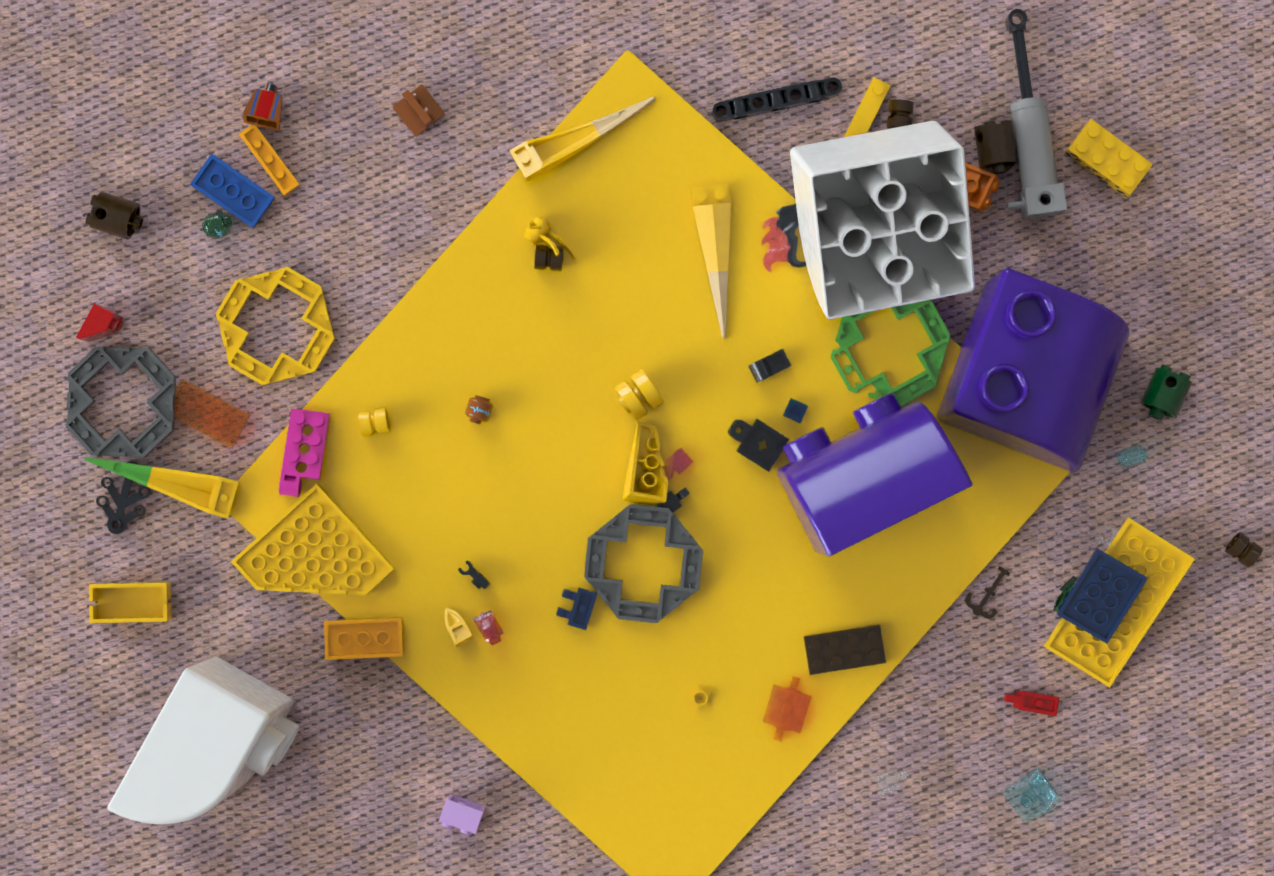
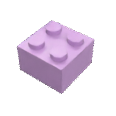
(461, 814)

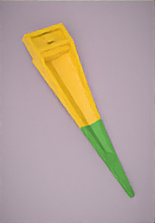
(202, 491)

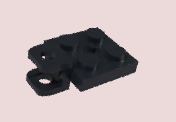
(749, 441)

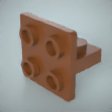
(418, 110)

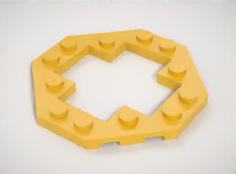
(235, 337)

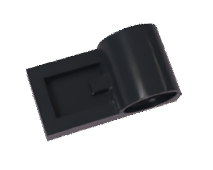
(769, 365)

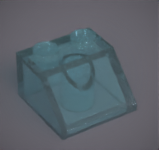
(1031, 795)

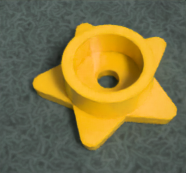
(704, 701)

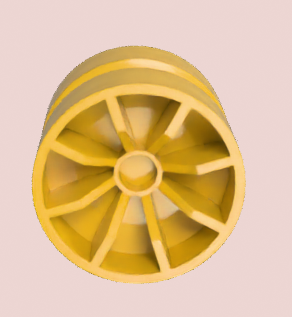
(635, 397)

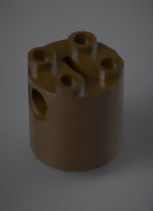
(996, 146)
(114, 215)

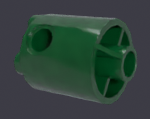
(1163, 399)

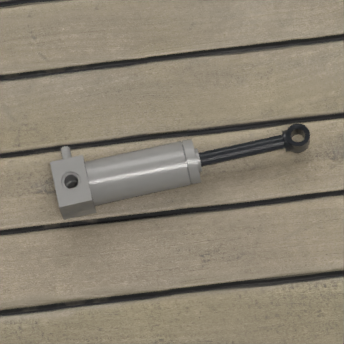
(1033, 139)

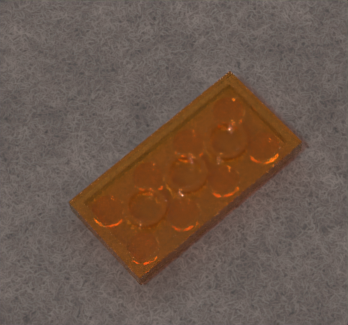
(209, 414)

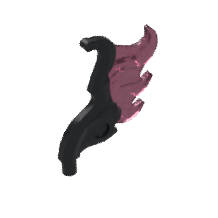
(782, 238)

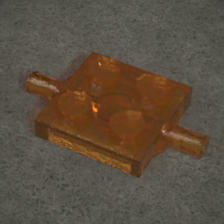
(786, 708)

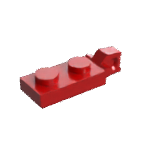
(1033, 702)

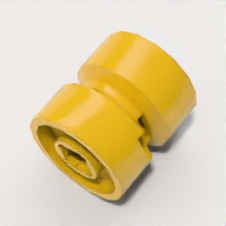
(374, 421)

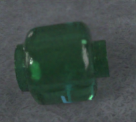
(217, 225)

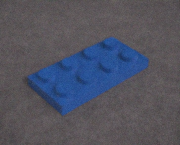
(232, 191)

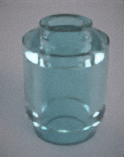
(1132, 456)

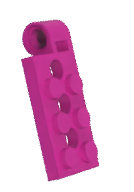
(290, 478)

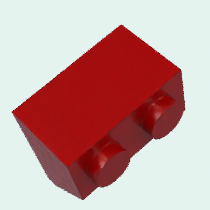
(99, 324)

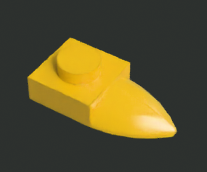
(456, 627)

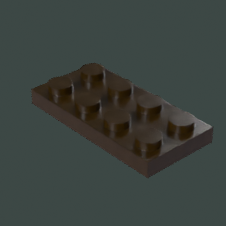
(844, 649)

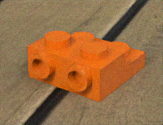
(980, 187)

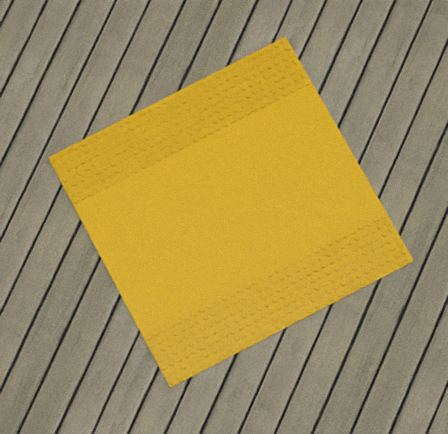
(605, 710)

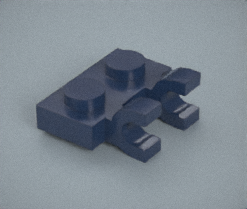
(581, 609)

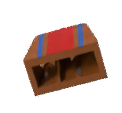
(264, 108)

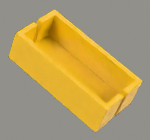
(130, 602)

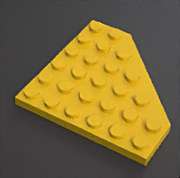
(313, 552)

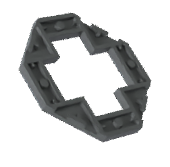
(80, 400)
(611, 589)

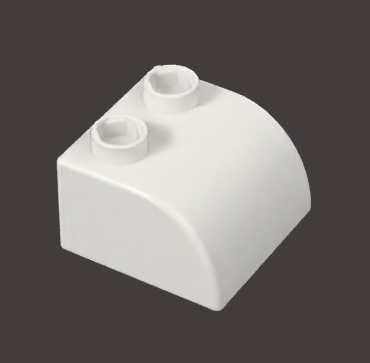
(884, 218)
(205, 745)

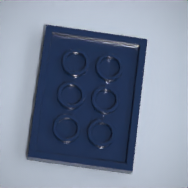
(1102, 595)

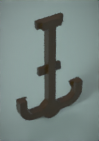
(977, 610)

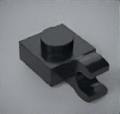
(673, 500)
(478, 579)

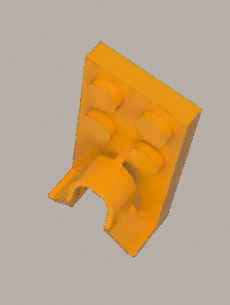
(363, 638)

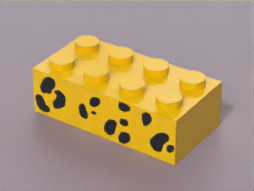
(1108, 158)

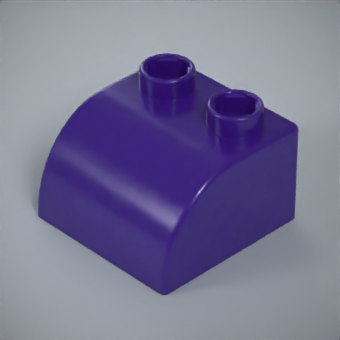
(1035, 369)
(872, 475)

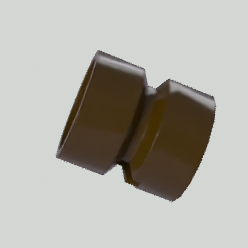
(900, 113)
(546, 258)
(1244, 550)

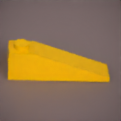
(645, 473)

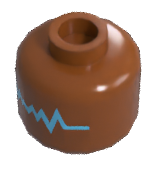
(479, 409)

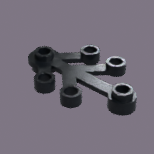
(122, 502)

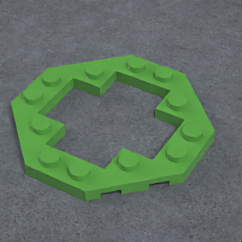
(930, 357)

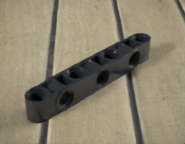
(776, 99)

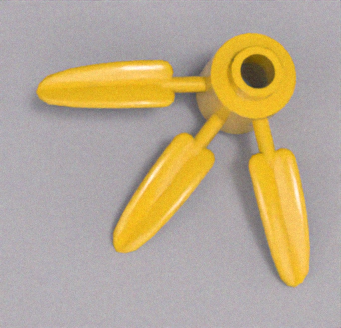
(537, 232)

